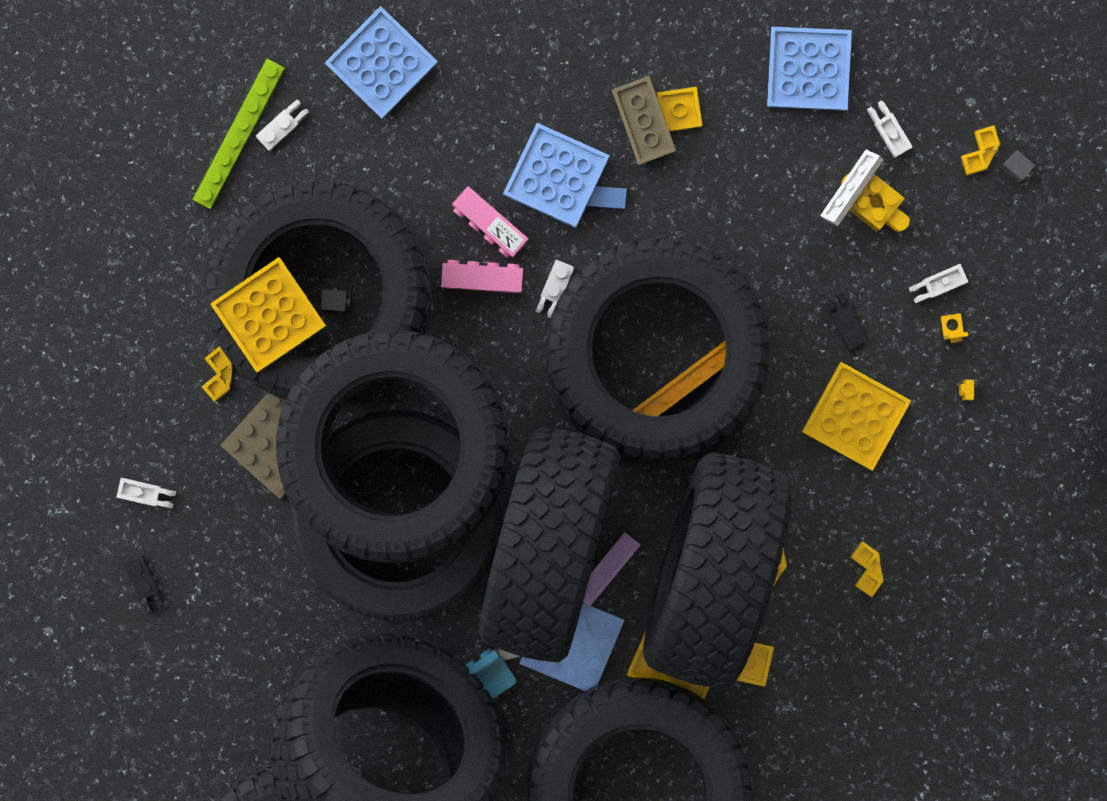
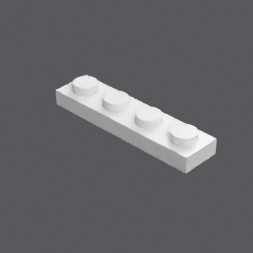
(852, 187)

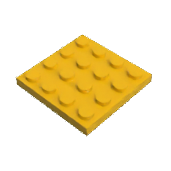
(268, 315)
(856, 416)

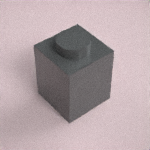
(1018, 167)
(335, 300)

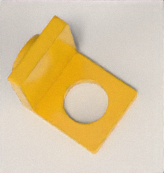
(956, 335)

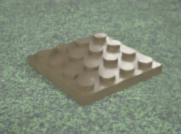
(255, 443)

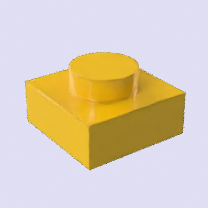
(966, 390)

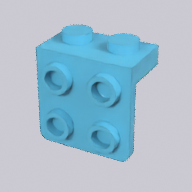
(492, 672)

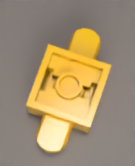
(879, 205)

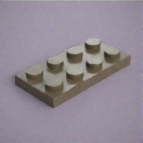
(644, 120)

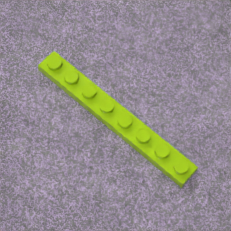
(239, 134)

